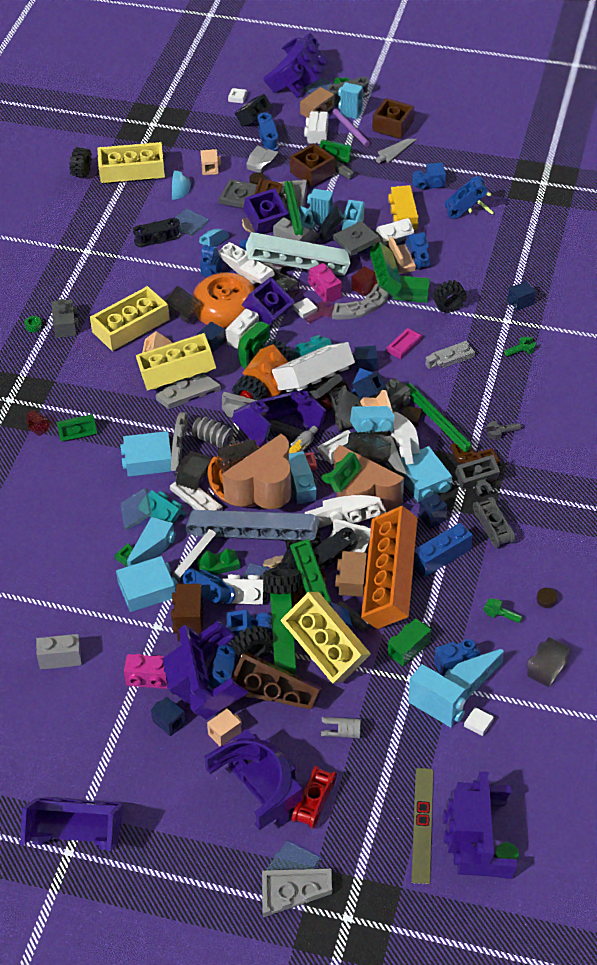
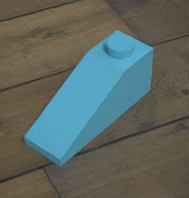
(302, 478)
(153, 541)
(475, 671)

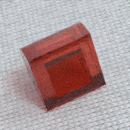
(37, 423)

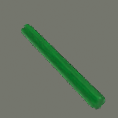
(293, 208)
(439, 419)

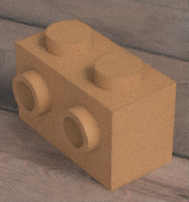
(317, 101)
(352, 573)

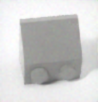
(285, 230)

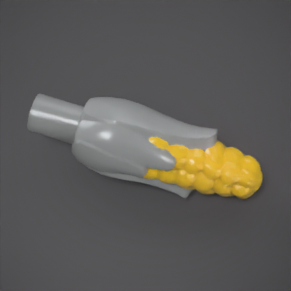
(303, 440)

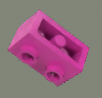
(325, 283)
(145, 671)

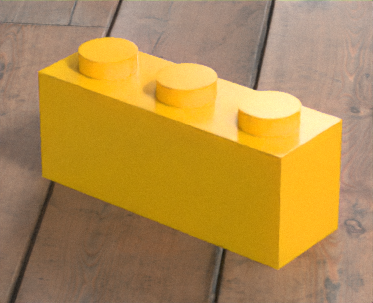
(403, 205)

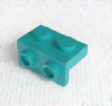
(316, 342)
(164, 509)

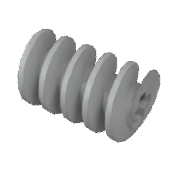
(212, 432)

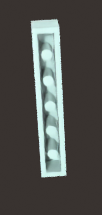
(296, 253)

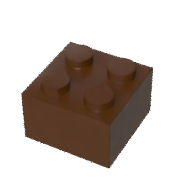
(393, 118)
(312, 164)
(187, 608)

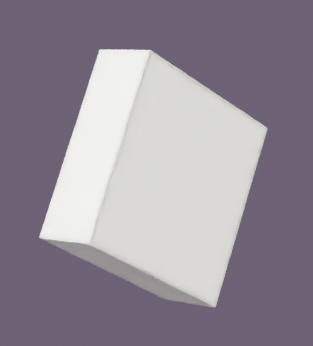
(237, 95)
(304, 308)
(478, 721)

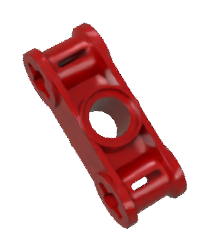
(309, 809)

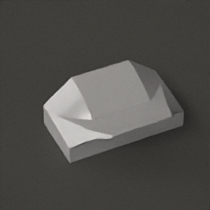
(260, 158)
(232, 402)

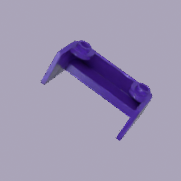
(254, 416)
(71, 820)

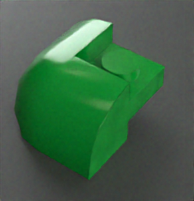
(252, 342)

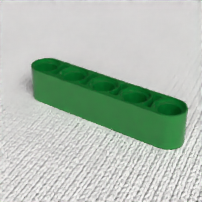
(385, 269)
(282, 638)

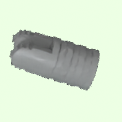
(346, 727)

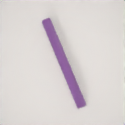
(352, 129)

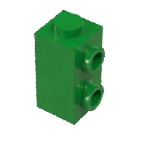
(413, 289)
(409, 642)

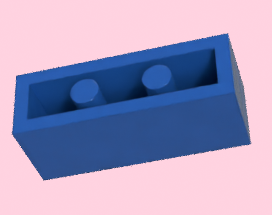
(442, 549)

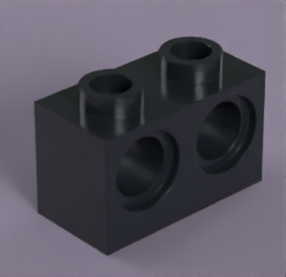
(251, 110)

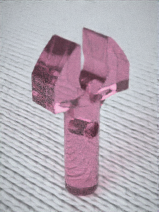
(323, 309)

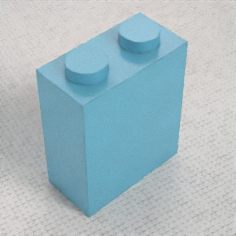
(146, 453)
(426, 475)
(146, 583)
(436, 696)

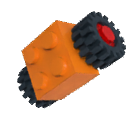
(258, 378)

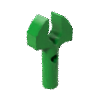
(524, 345)
(493, 608)

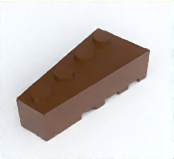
(274, 684)

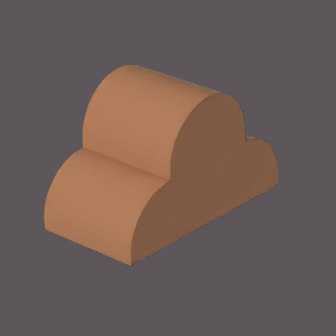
(261, 477)
(373, 481)

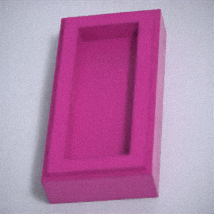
(404, 343)

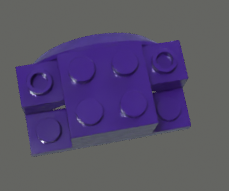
(299, 68)
(189, 669)
(268, 776)
(470, 822)

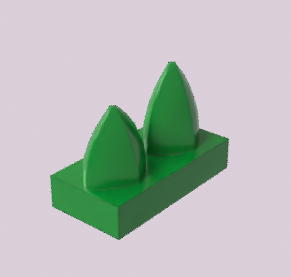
(338, 150)
(76, 427)
(343, 472)
(220, 562)

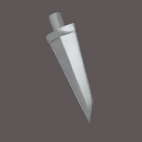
(391, 152)
(394, 458)

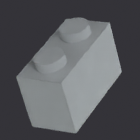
(59, 651)

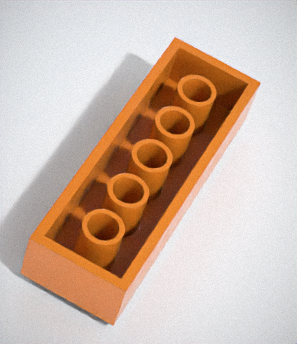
(389, 568)

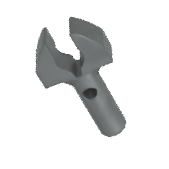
(495, 430)

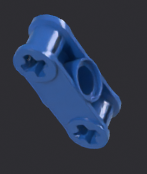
(267, 131)
(465, 197)
(212, 586)
(222, 666)

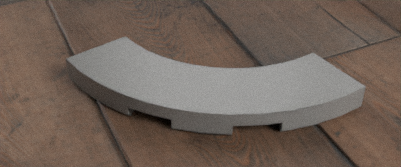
(356, 309)
(179, 433)

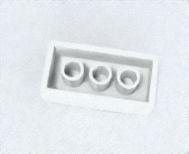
(313, 367)

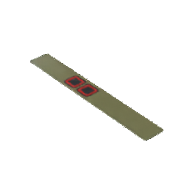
(422, 826)

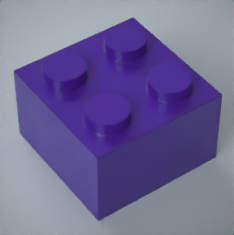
(264, 210)
(268, 301)

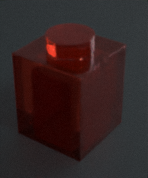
(363, 281)

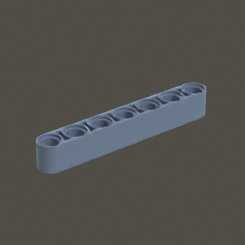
(253, 524)

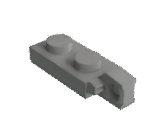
(450, 355)

